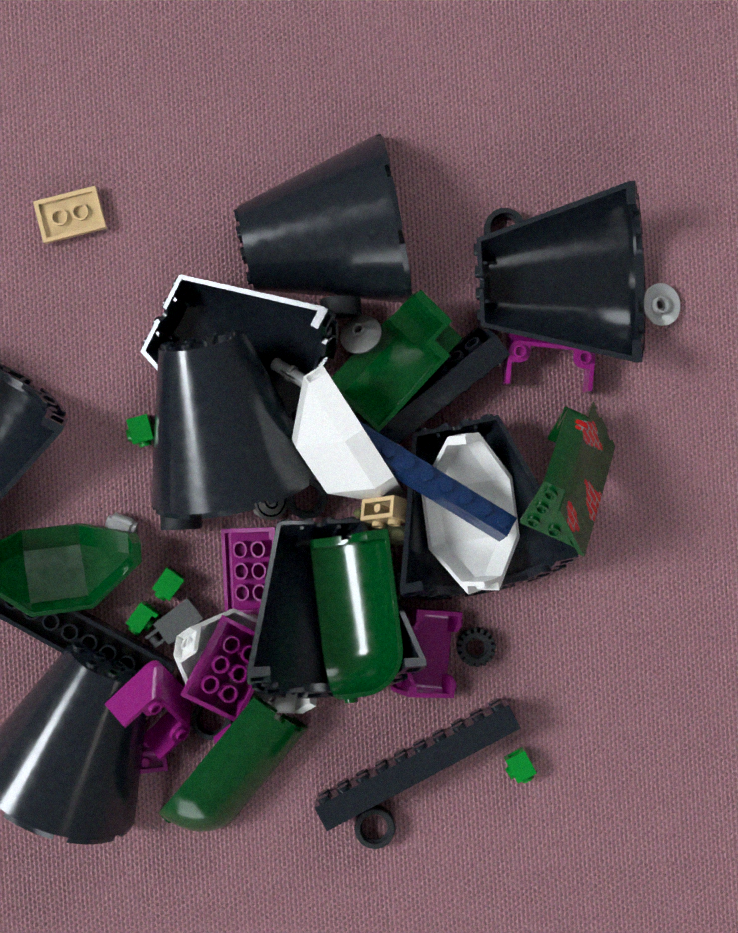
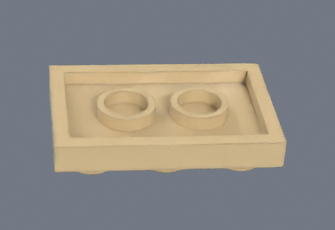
(70, 215)

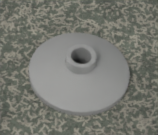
(667, 301)
(365, 339)

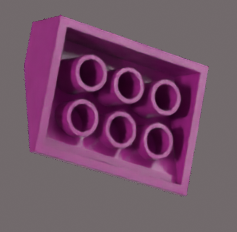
(245, 566)
(221, 671)

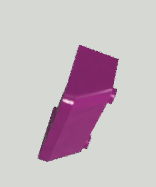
(519, 351)
(148, 693)

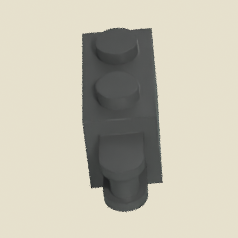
(176, 622)

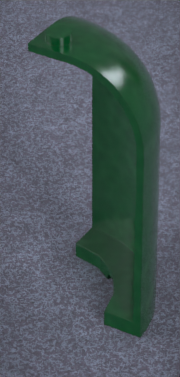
(357, 613)
(234, 768)

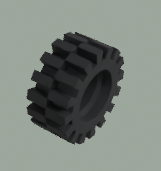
(466, 637)

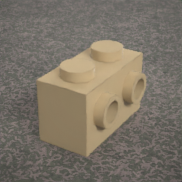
(384, 511)

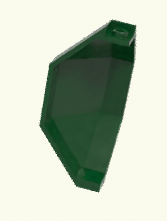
(65, 566)

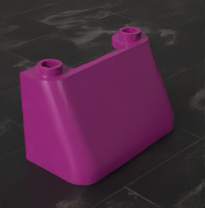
(433, 634)

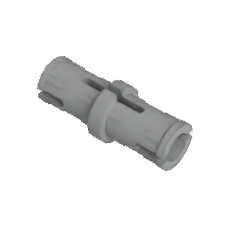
(289, 372)

